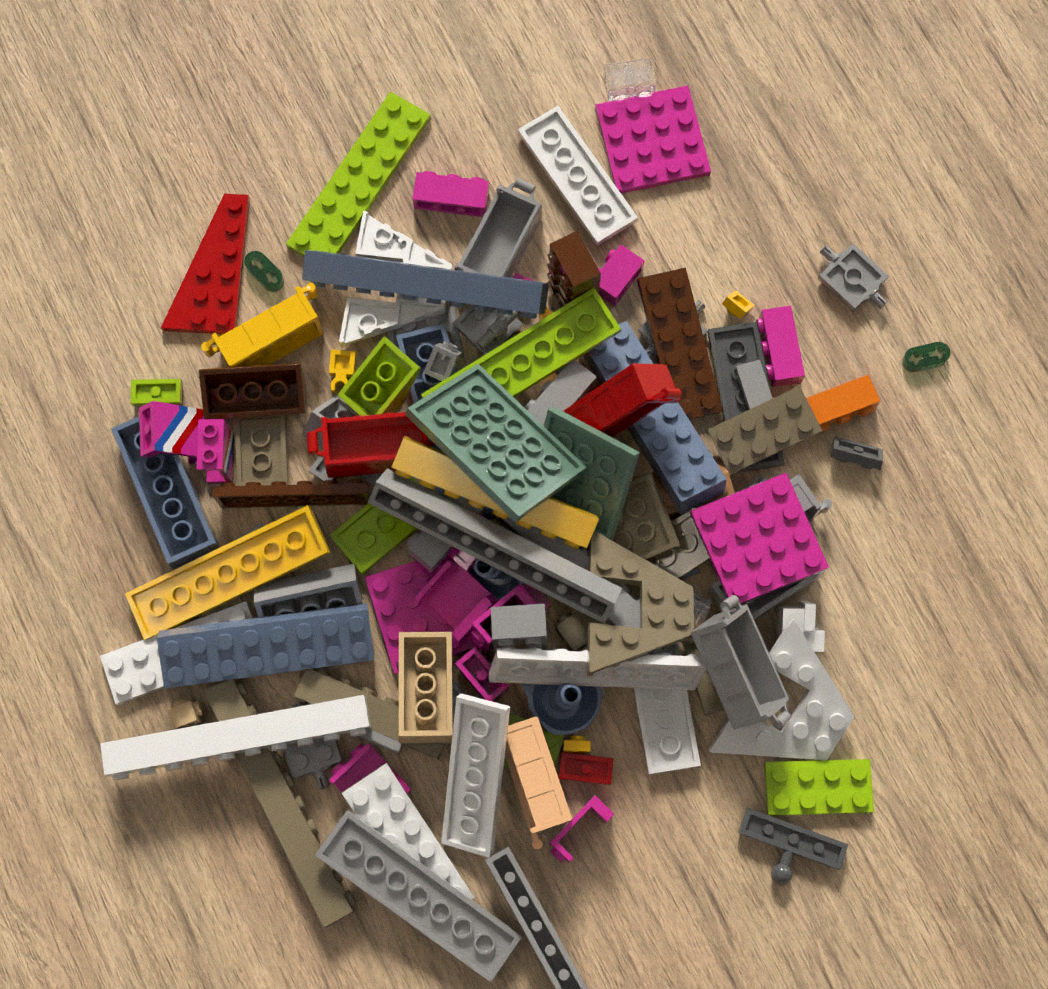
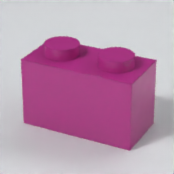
(619, 273)
(476, 672)

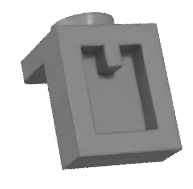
(442, 360)

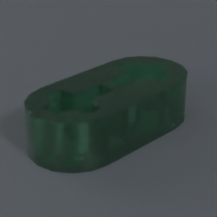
(260, 275)
(924, 351)

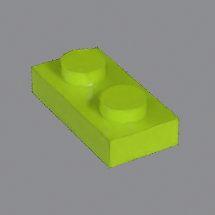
(159, 390)

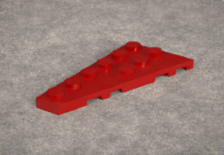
(212, 284)

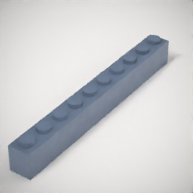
(425, 282)

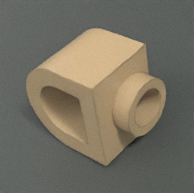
(186, 713)

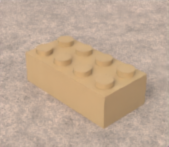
(425, 687)

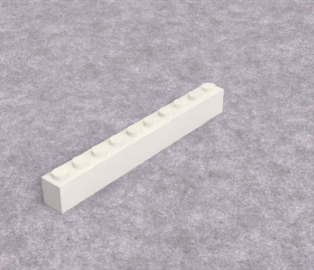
(235, 736)

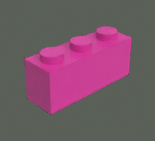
(450, 194)
(781, 346)

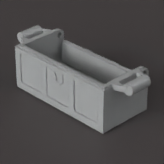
(503, 232)

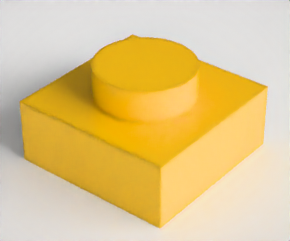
(737, 305)
(577, 744)

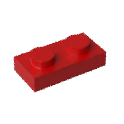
(586, 768)

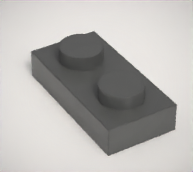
(858, 453)

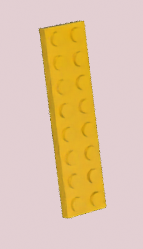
(227, 572)

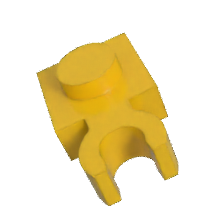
(341, 366)

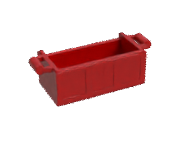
(626, 398)
(363, 443)

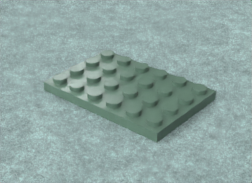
(496, 442)

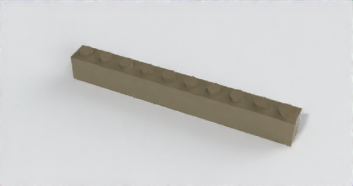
(285, 811)

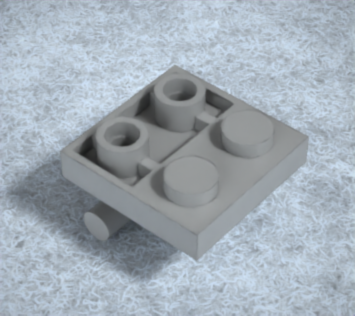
(486, 328)

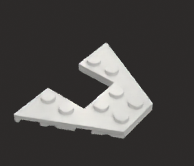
(371, 317)
(814, 724)

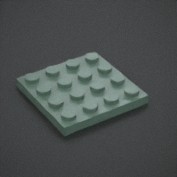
(608, 471)

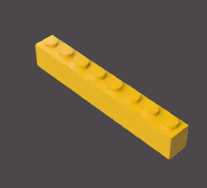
(438, 470)

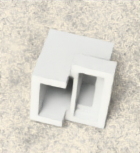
(805, 616)

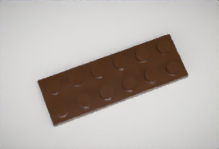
(680, 340)
(283, 495)

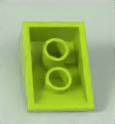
(380, 381)

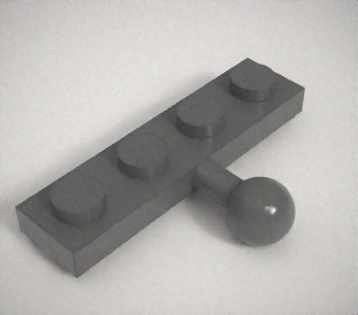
(792, 841)

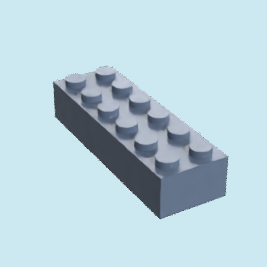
(167, 499)

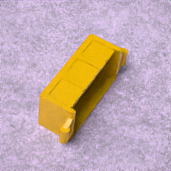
(270, 333)

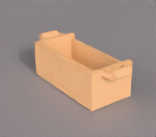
(535, 778)

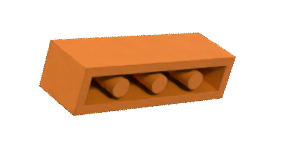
(844, 402)

